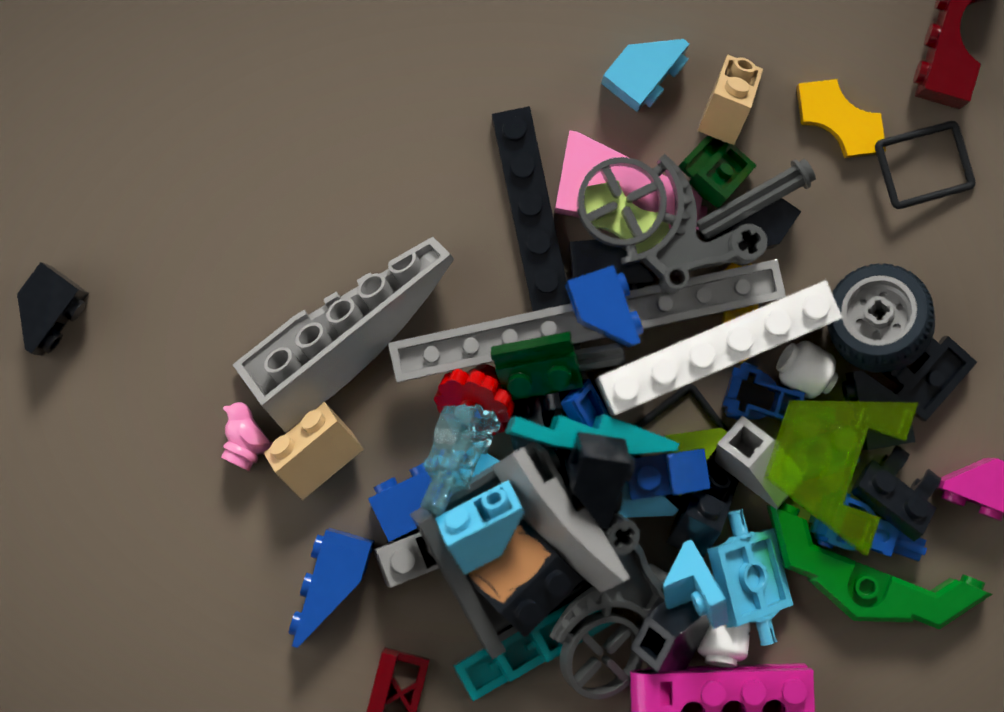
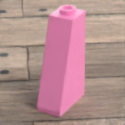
(584, 154)

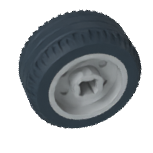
(906, 321)

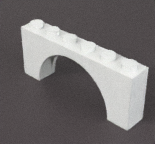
(717, 348)

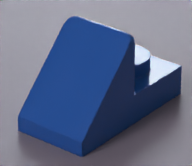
(669, 474)

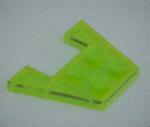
(819, 455)

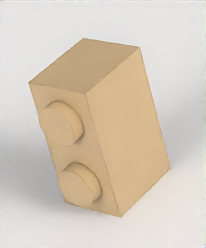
(313, 450)

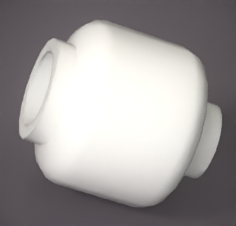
(807, 369)
(725, 645)

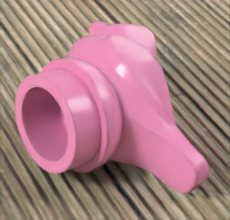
(244, 437)

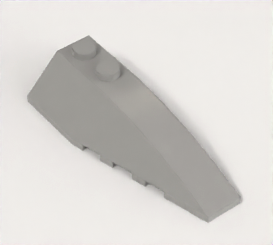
(326, 349)

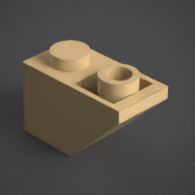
(731, 99)

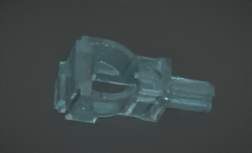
(458, 442)

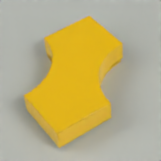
(826, 107)

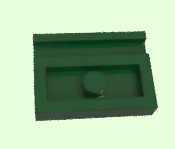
(716, 169)
(537, 366)

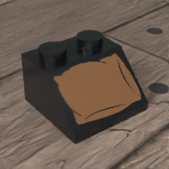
(525, 579)

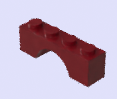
(949, 69)

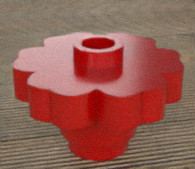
(476, 387)

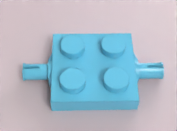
(751, 577)

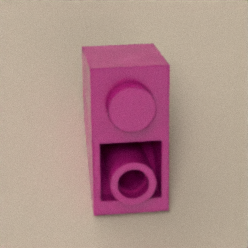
(979, 484)

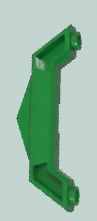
(865, 591)

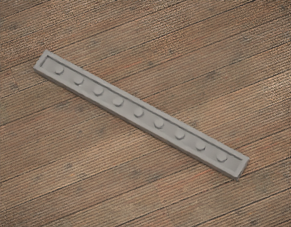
(700, 297)

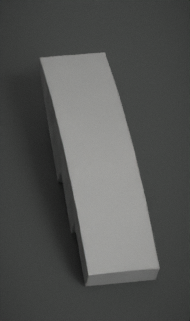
(568, 532)

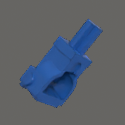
(751, 412)
(886, 539)

